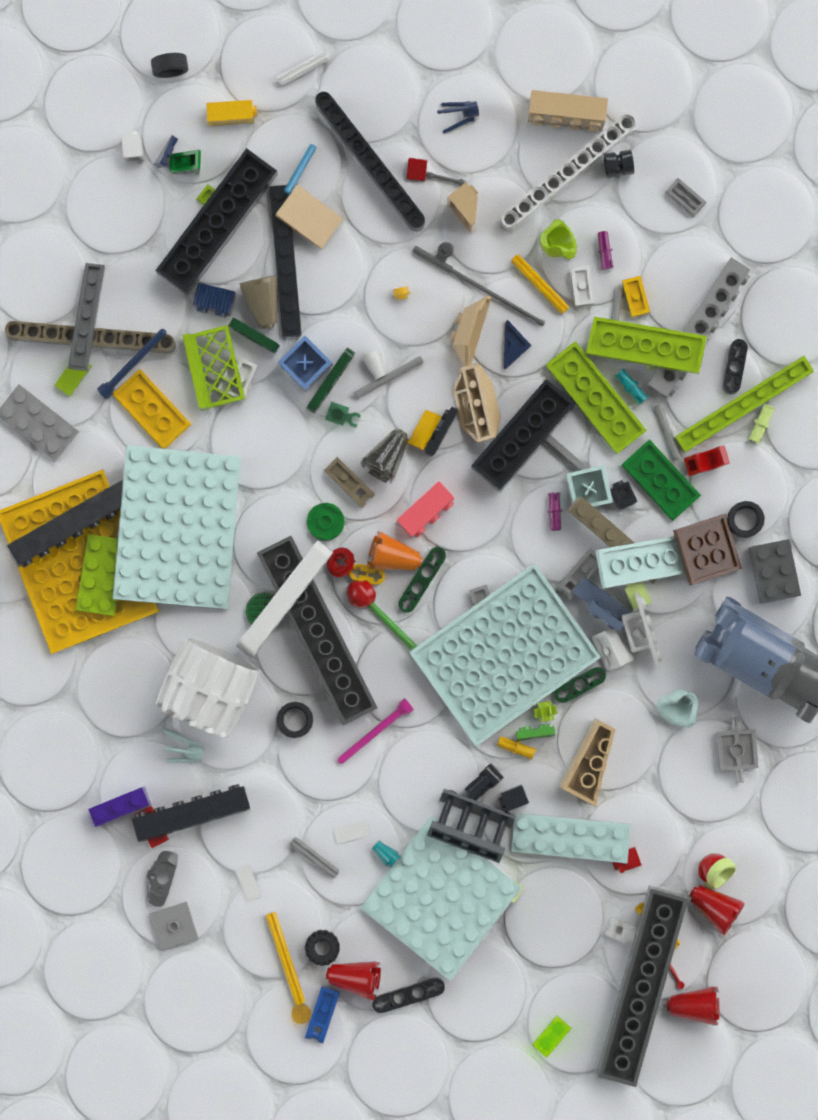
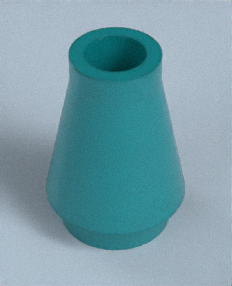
(386, 854)

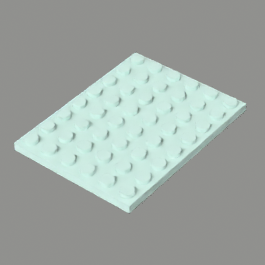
(176, 527)
(505, 654)

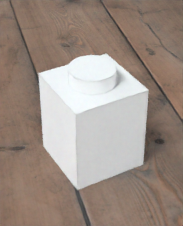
(132, 146)

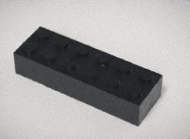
(523, 435)

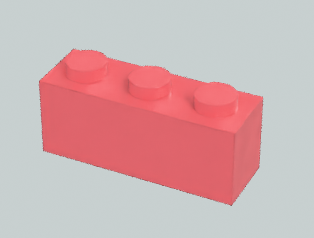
(426, 510)

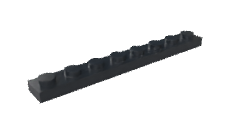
(285, 267)

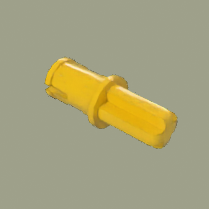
(516, 747)

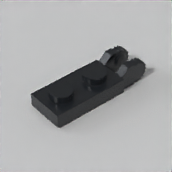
(440, 432)

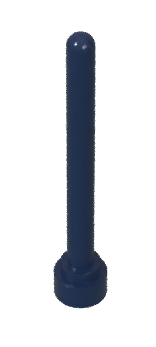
(106, 389)

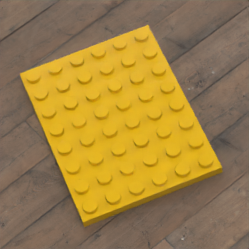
(56, 578)

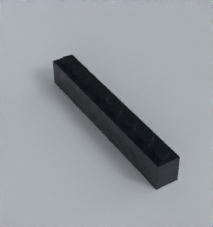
(66, 526)

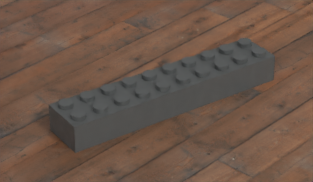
(320, 636)
(642, 986)

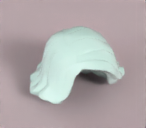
(679, 708)

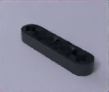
(409, 998)

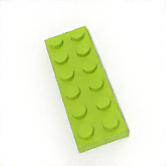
(646, 345)
(596, 397)

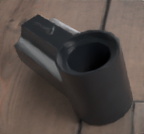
(487, 779)

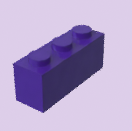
(119, 806)

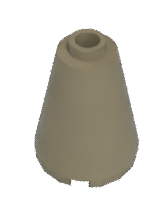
(262, 299)

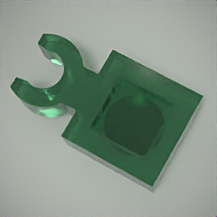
(339, 414)

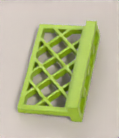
(197, 371)

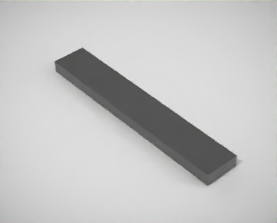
(86, 317)

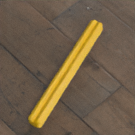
(285, 958)

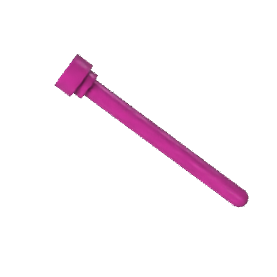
(403, 708)

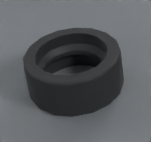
(169, 65)
(759, 514)
(280, 719)

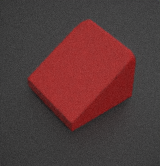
(416, 169)

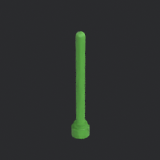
(392, 626)

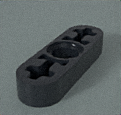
(743, 353)

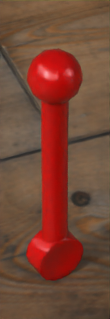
(680, 984)

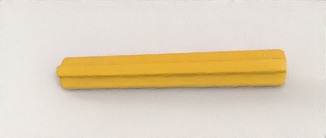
(540, 284)

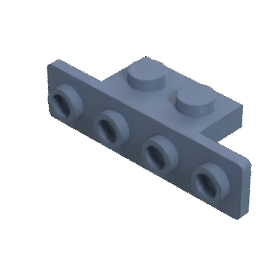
(602, 604)

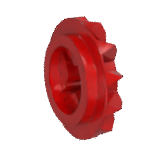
(344, 555)

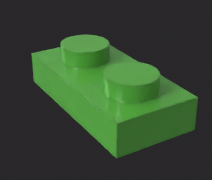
(527, 733)

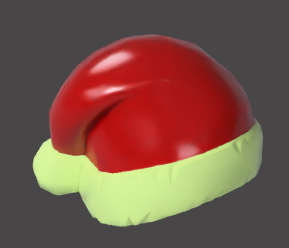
(715, 870)

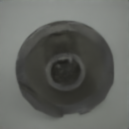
(386, 456)

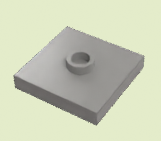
(174, 926)

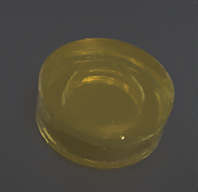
(301, 1013)

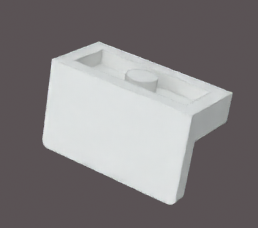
(612, 649)

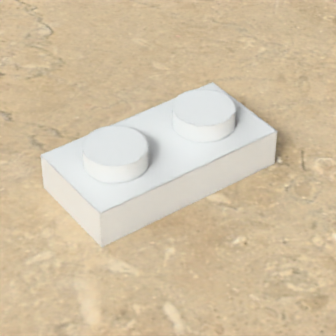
(582, 286)

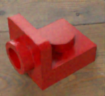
(633, 861)

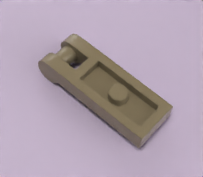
(349, 481)

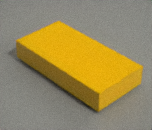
(424, 429)

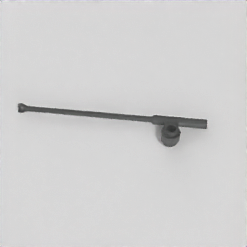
(440, 260)

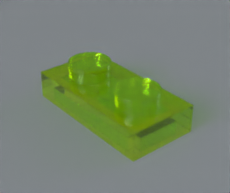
(551, 1036)

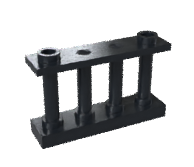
(465, 841)

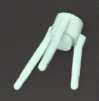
(193, 752)

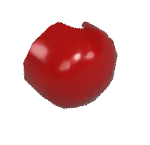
(360, 594)

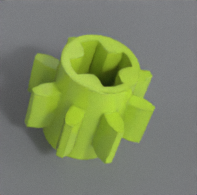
(545, 711)

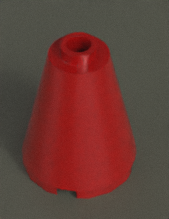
(716, 907)
(356, 978)
(696, 1006)

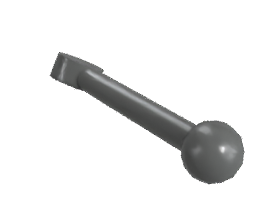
(460, 182)

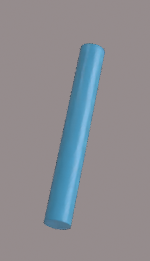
(299, 170)

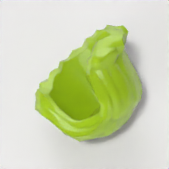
(558, 240)

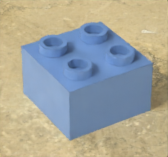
(305, 363)

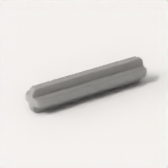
(563, 453)
(314, 857)

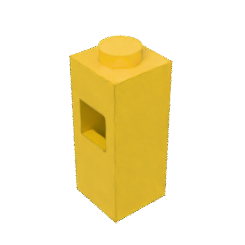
(231, 112)

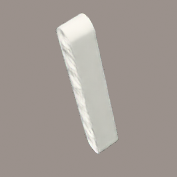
(284, 599)

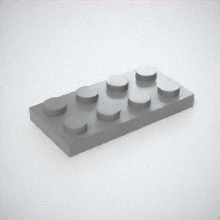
(37, 422)

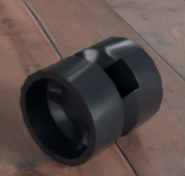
(620, 163)

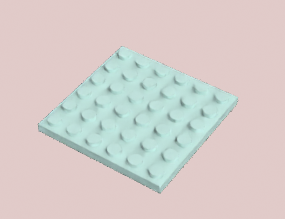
(440, 901)

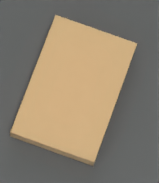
(309, 217)

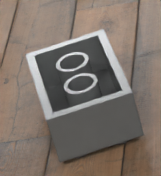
(774, 571)

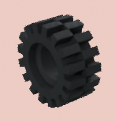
(322, 959)

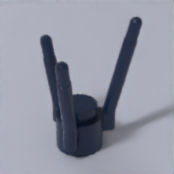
(468, 109)

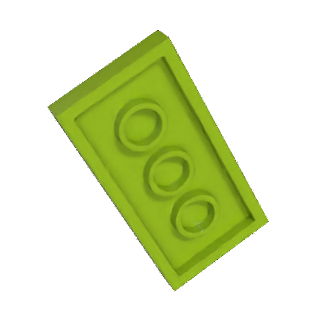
(98, 576)

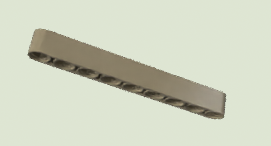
(98, 342)

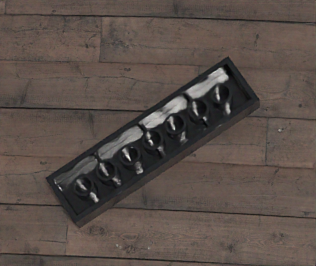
(216, 222)

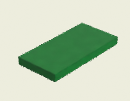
(660, 480)

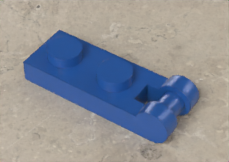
(322, 1013)

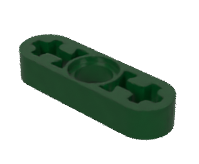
(254, 335)
(595, 683)

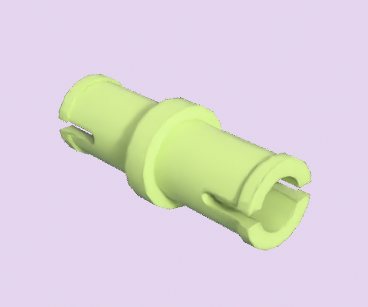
(761, 423)

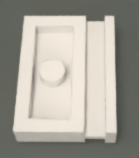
(247, 372)

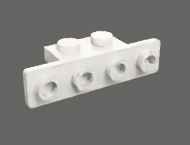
(638, 630)

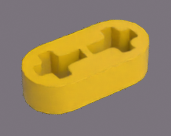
(364, 568)

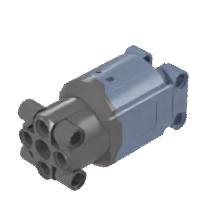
(762, 657)

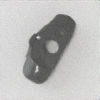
(158, 892)

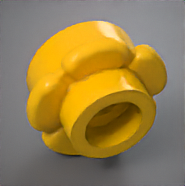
(401, 293)

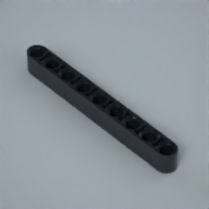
(367, 152)

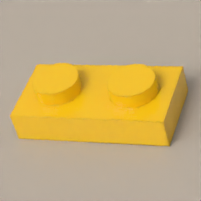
(636, 296)

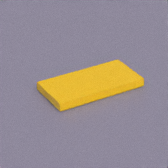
(151, 409)

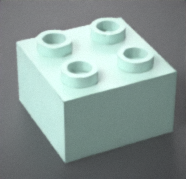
(589, 484)

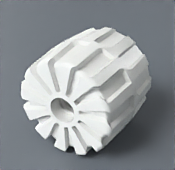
(207, 687)

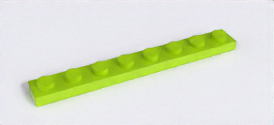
(744, 404)

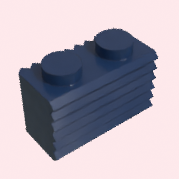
(214, 299)

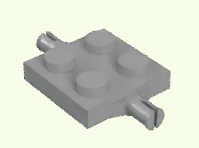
(737, 750)

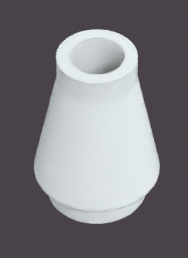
(374, 363)

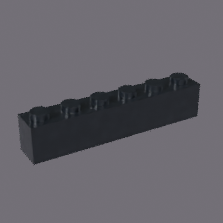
(190, 814)

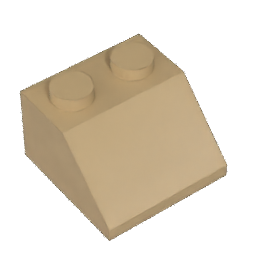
(464, 205)

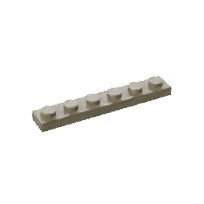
(599, 524)

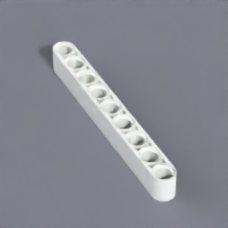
(572, 164)

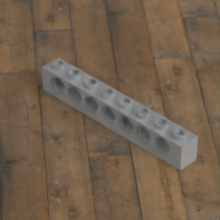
(732, 269)

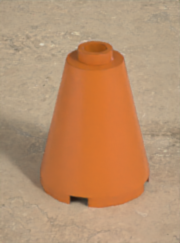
(392, 554)

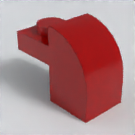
(706, 461)

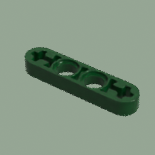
(330, 380)
(424, 581)

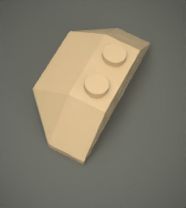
(469, 330)
(477, 403)

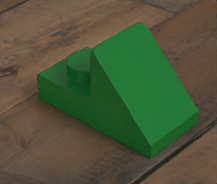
(185, 162)

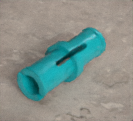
(631, 386)

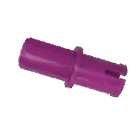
(605, 251)
(554, 511)

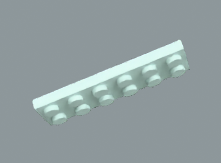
(639, 562)
(571, 838)

